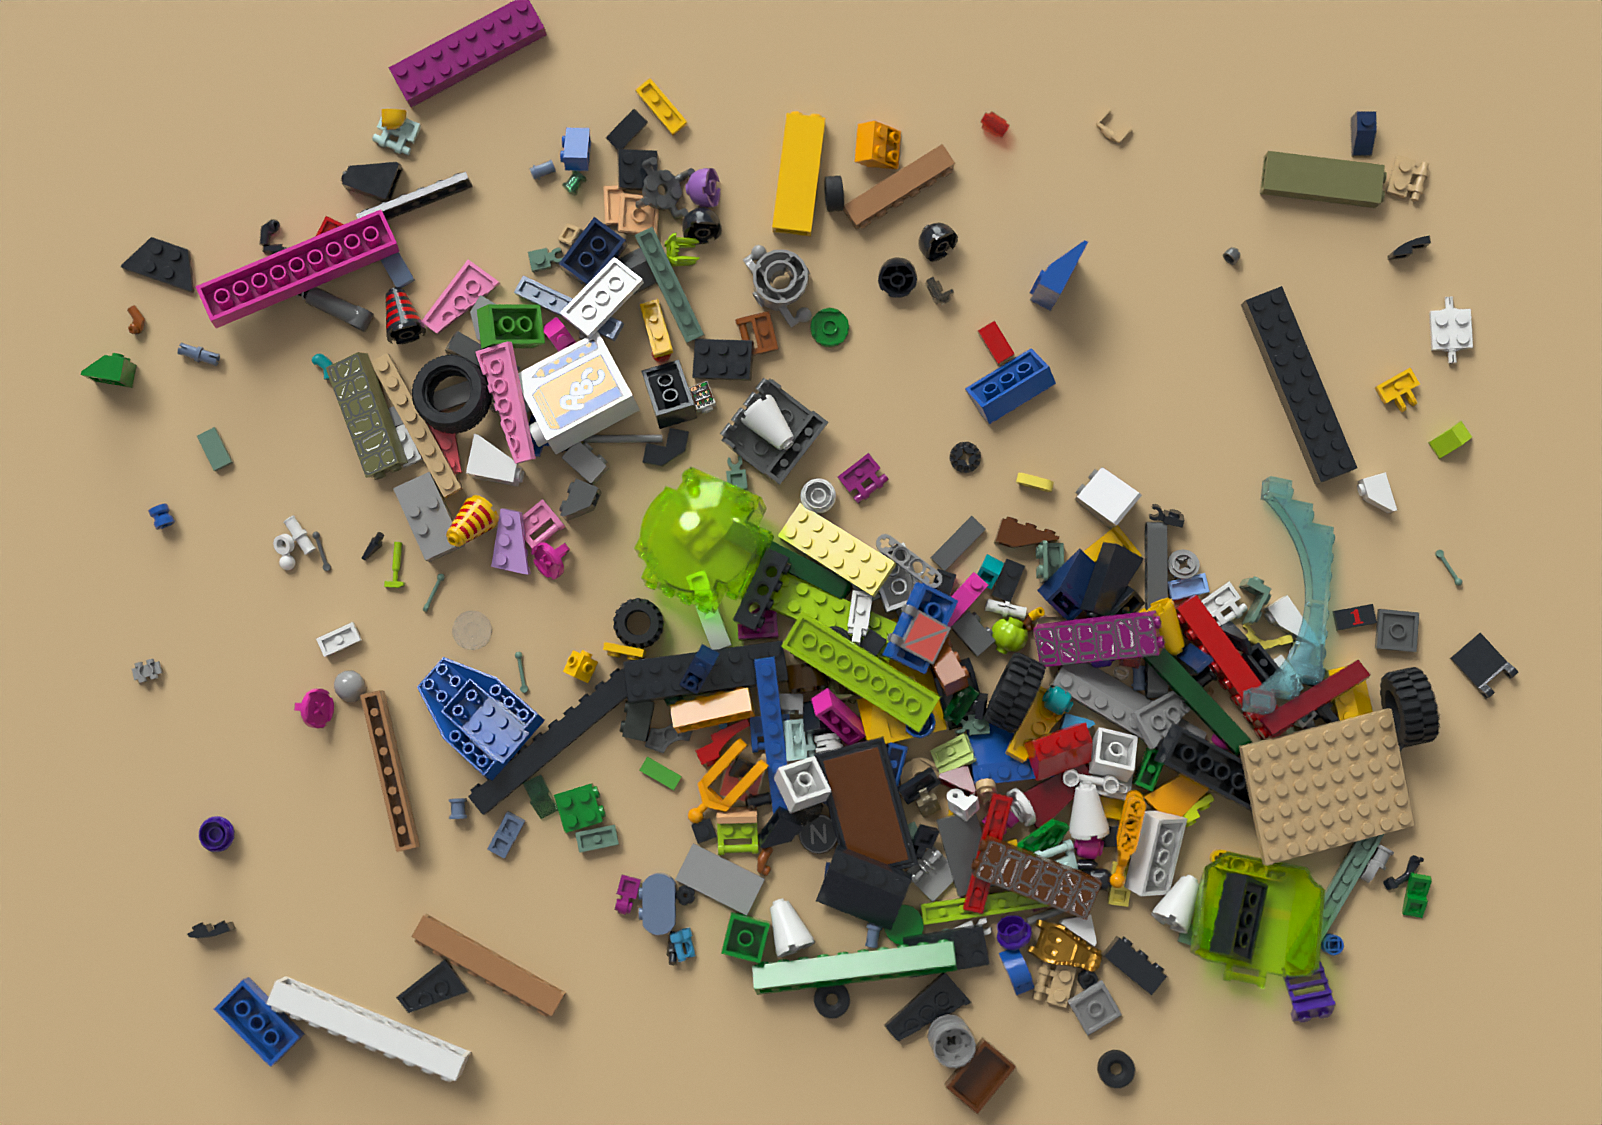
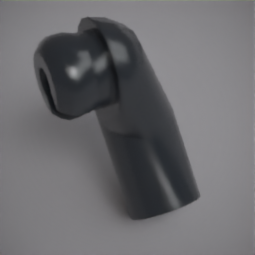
(267, 230)

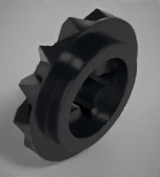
(961, 465)

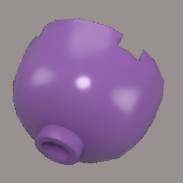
(703, 187)

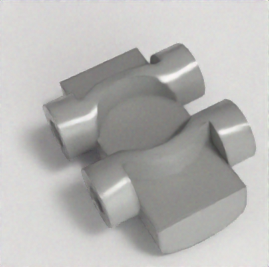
(150, 670)

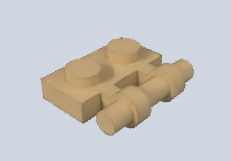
(1401, 175)
(1060, 984)

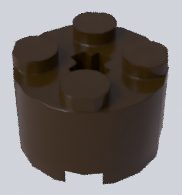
(805, 677)

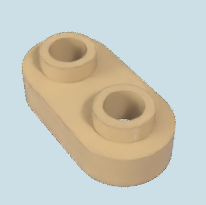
(984, 790)

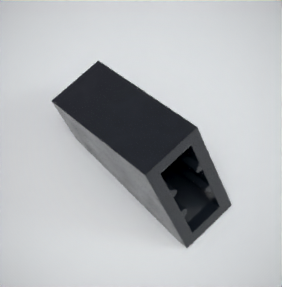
(373, 180)

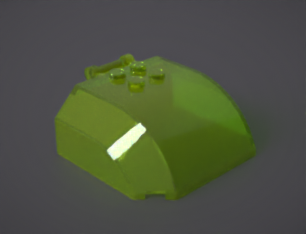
(1289, 924)

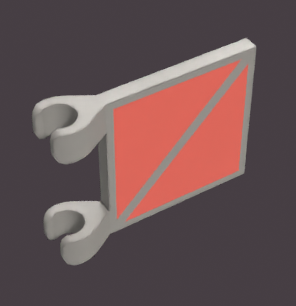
(923, 635)

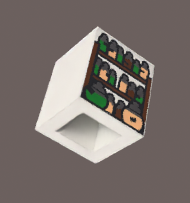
(702, 397)

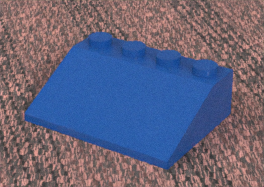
(1053, 280)
(992, 760)

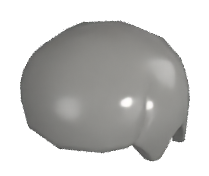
(349, 686)

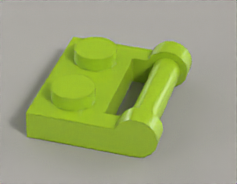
(737, 831)

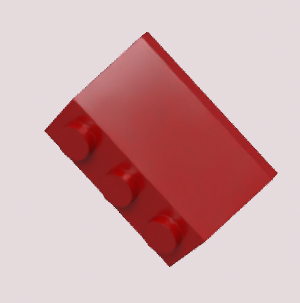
(1059, 751)

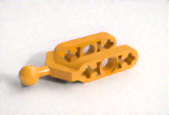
(710, 798)
(1124, 846)

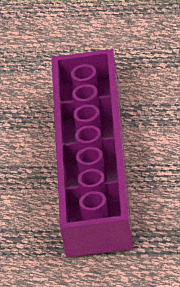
(467, 51)

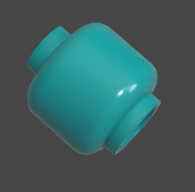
(1057, 700)

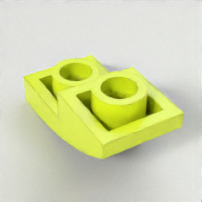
(1202, 804)

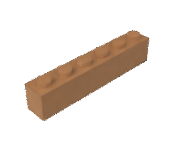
(899, 186)

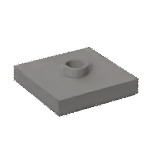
(1094, 1007)

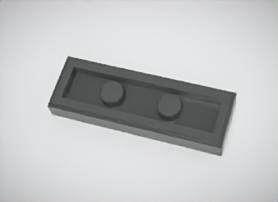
(958, 543)

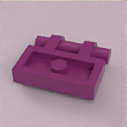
(860, 472)

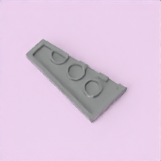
(1158, 716)

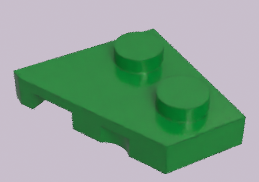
(1045, 837)

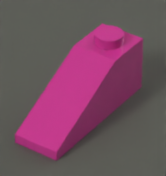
(966, 595)

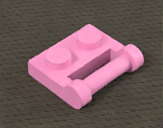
(536, 518)

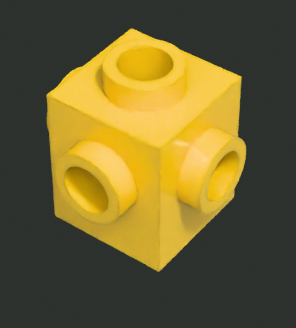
(581, 665)

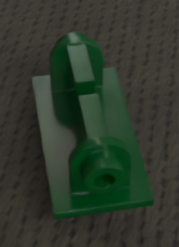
(960, 705)

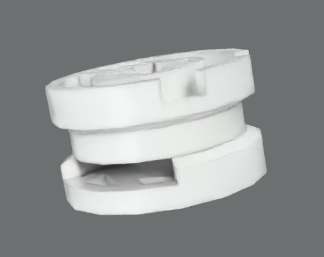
(827, 742)

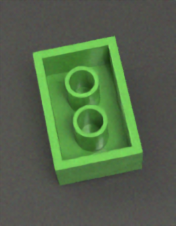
(510, 323)

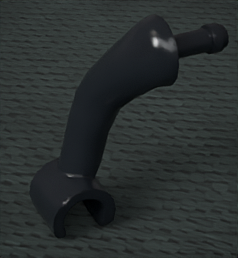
(1413, 863)

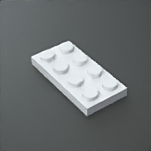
(602, 297)

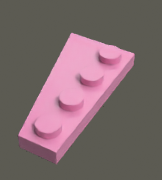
(459, 296)

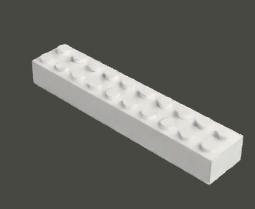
(368, 1028)

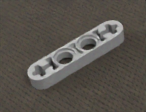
(910, 559)

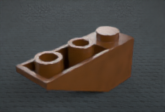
(1018, 535)

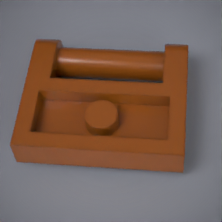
(762, 329)

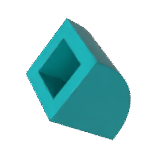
(990, 570)

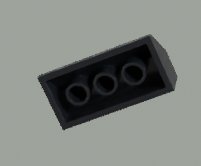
(1238, 917)

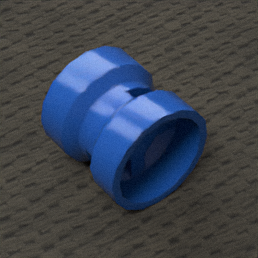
(161, 516)
(1332, 944)

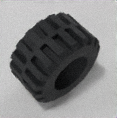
(630, 607)

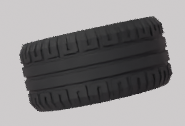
(436, 372)

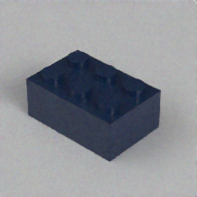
(592, 251)

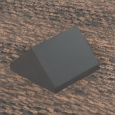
(637, 263)

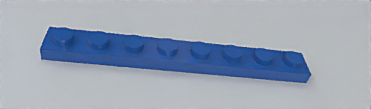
(771, 724)

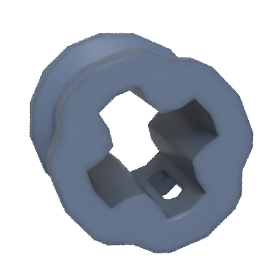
(458, 808)

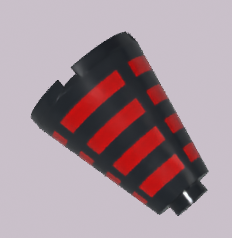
(401, 318)

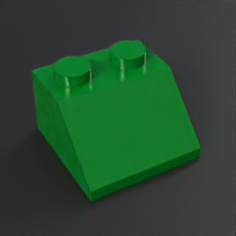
(111, 370)

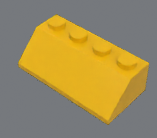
(1353, 702)

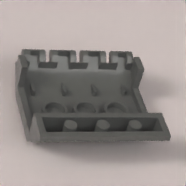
(760, 453)

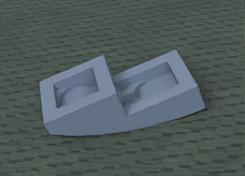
(397, 270)
(506, 834)

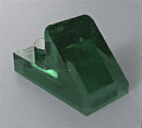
(540, 796)

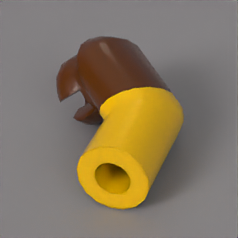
(1032, 616)

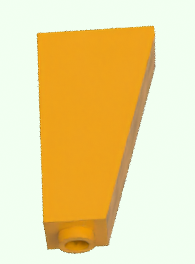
(1175, 795)

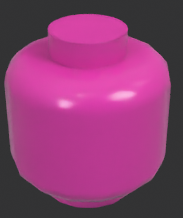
(1089, 848)

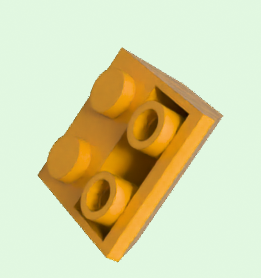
(877, 145)

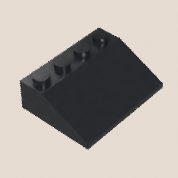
(864, 887)

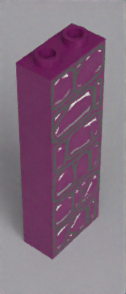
(1099, 638)

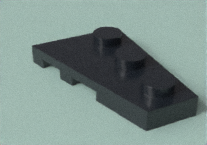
(435, 986)

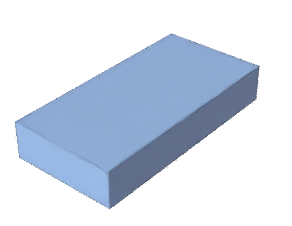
(1188, 587)

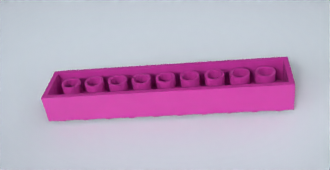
(297, 269)

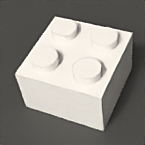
(1113, 754)
(802, 784)

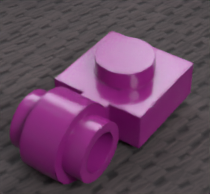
(627, 888)

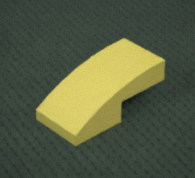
(1121, 895)

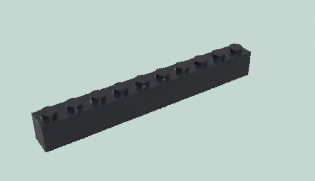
(551, 743)

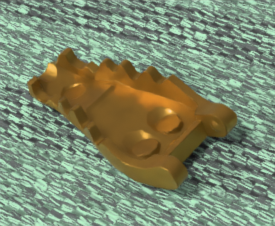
(1062, 947)

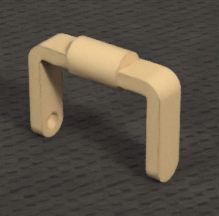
(1107, 132)

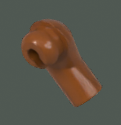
(138, 320)

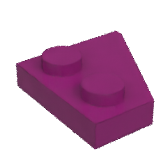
(768, 631)

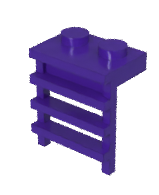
(1314, 1004)

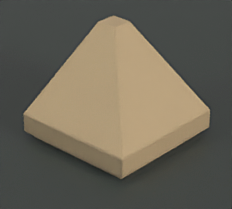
(570, 234)

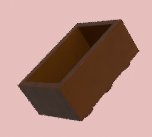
(980, 1076)

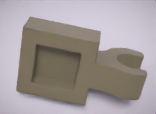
(928, 803)

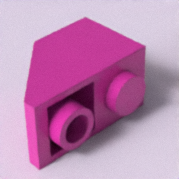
(558, 334)

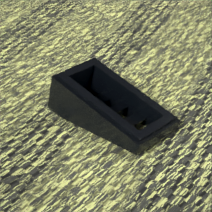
(1237, 637)

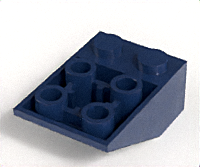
(1068, 585)

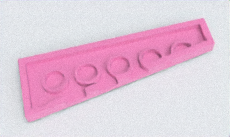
(504, 383)

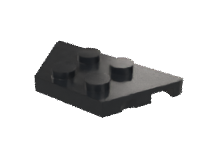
(162, 263)

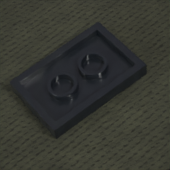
(723, 359)

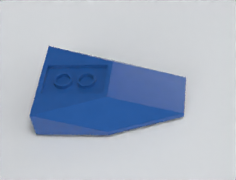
(478, 715)

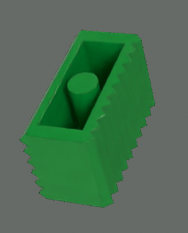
(1148, 771)

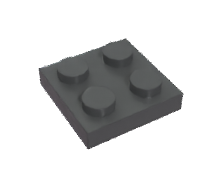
(1397, 630)

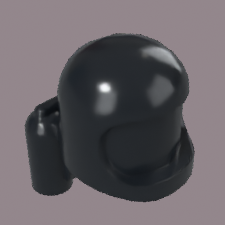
(1104, 875)

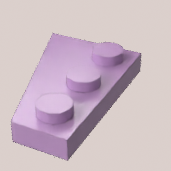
(510, 543)

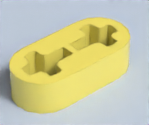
(1034, 482)

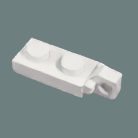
(859, 615)

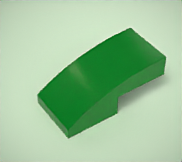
(1416, 895)

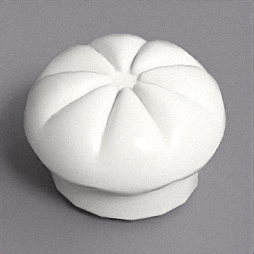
(818, 495)

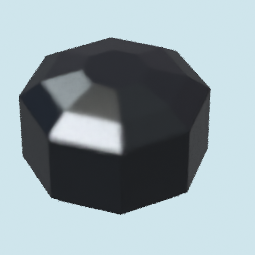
(1087, 979)

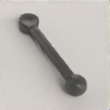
(326, 566)

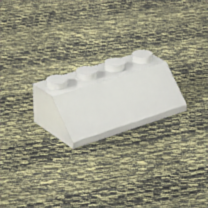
(1156, 854)

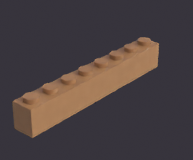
(390, 770)
(488, 964)

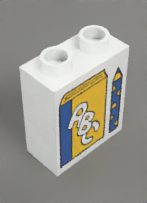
(575, 394)

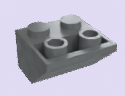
(581, 500)

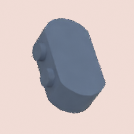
(658, 903)

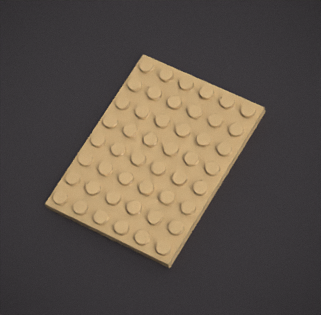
(1326, 786)

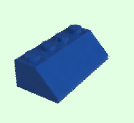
(1011, 385)
(930, 603)

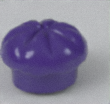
(216, 834)
(1013, 932)

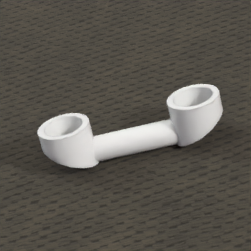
(1109, 782)

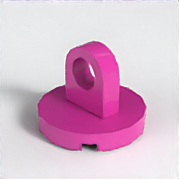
(549, 559)
(316, 708)

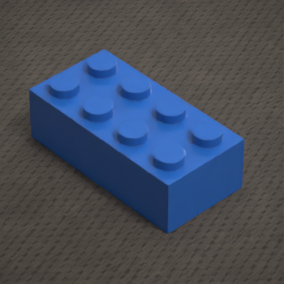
(263, 1029)

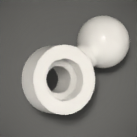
(284, 545)

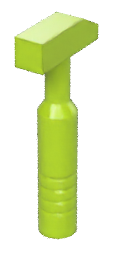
(395, 567)

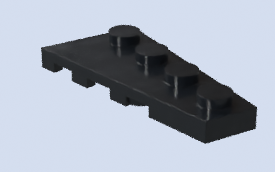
(935, 1000)

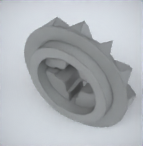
(1179, 557)

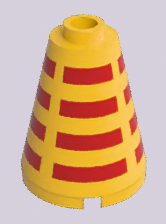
(472, 521)

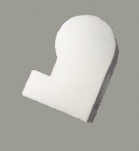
(962, 805)

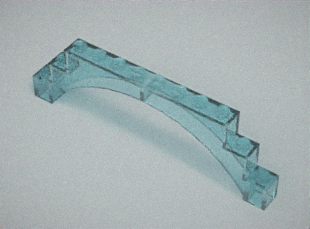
(1315, 555)

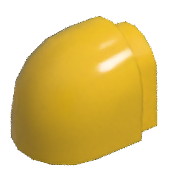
(393, 118)

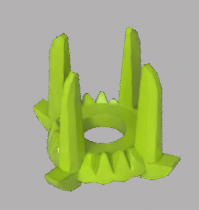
(673, 244)

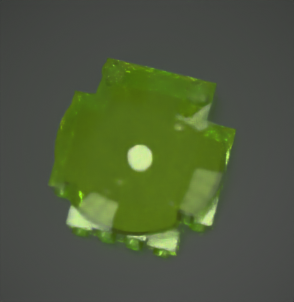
(703, 540)

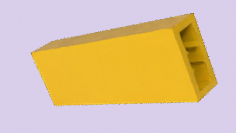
(798, 174)

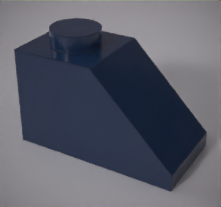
(1363, 133)

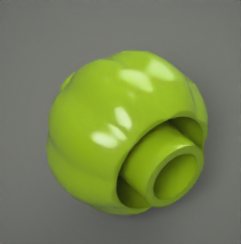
(1009, 635)

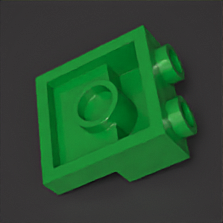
(579, 807)

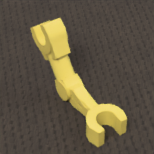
(1284, 640)

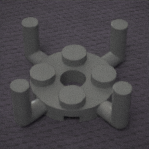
(669, 182)

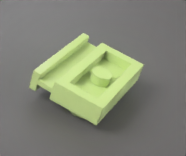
(953, 754)

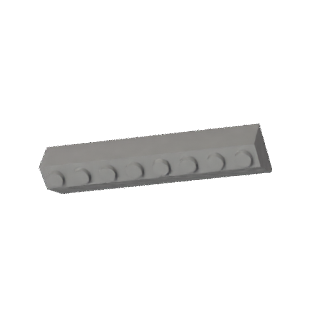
(1108, 697)

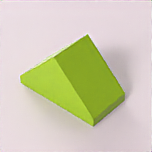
(1450, 440)

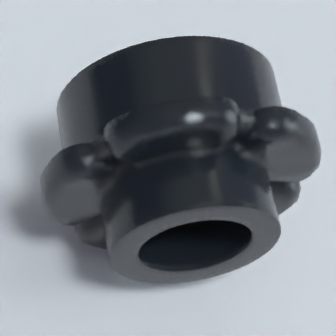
(690, 895)

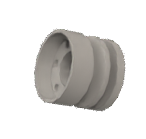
(955, 1050)

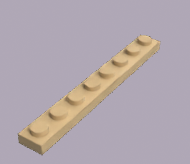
(416, 426)

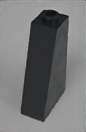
(1109, 579)

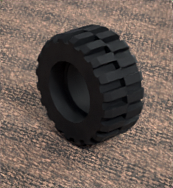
(1015, 692)
(1412, 706)

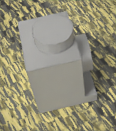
(791, 702)

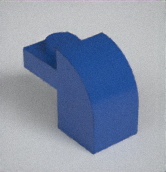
(1017, 971)

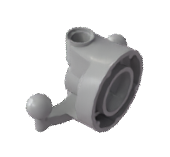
(767, 269)

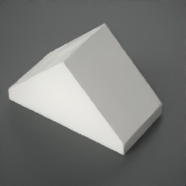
(1081, 927)

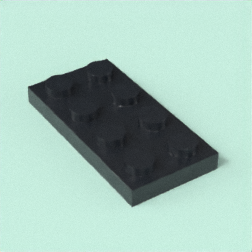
(968, 944)

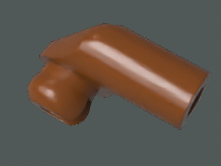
(762, 859)

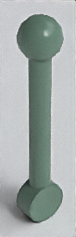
(1440, 554)
(440, 577)
(524, 688)

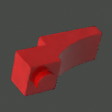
(709, 753)

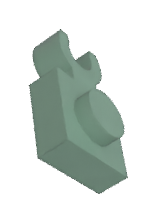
(542, 260)
(736, 476)
(974, 726)

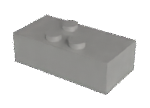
(427, 515)

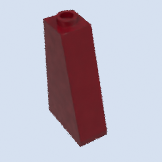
(1052, 796)

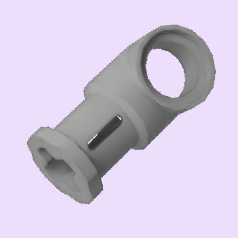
(1378, 861)

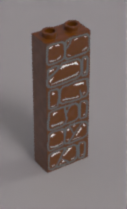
(1036, 877)

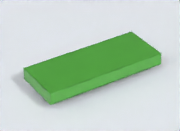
(660, 773)

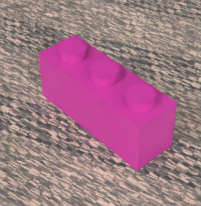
(838, 717)

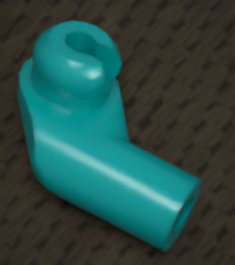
(322, 361)

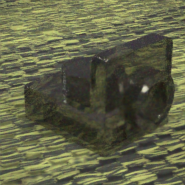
(935, 290)

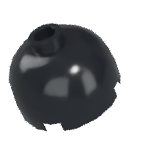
(701, 225)
(936, 240)
(897, 277)

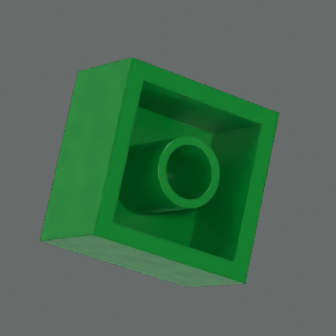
(745, 937)

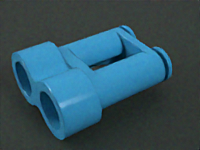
(683, 936)

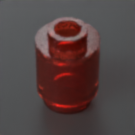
(994, 124)

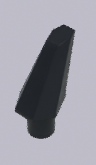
(271, 249)
(374, 544)
(671, 952)

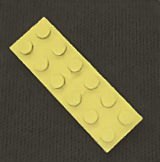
(837, 550)

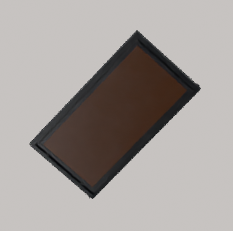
(867, 803)

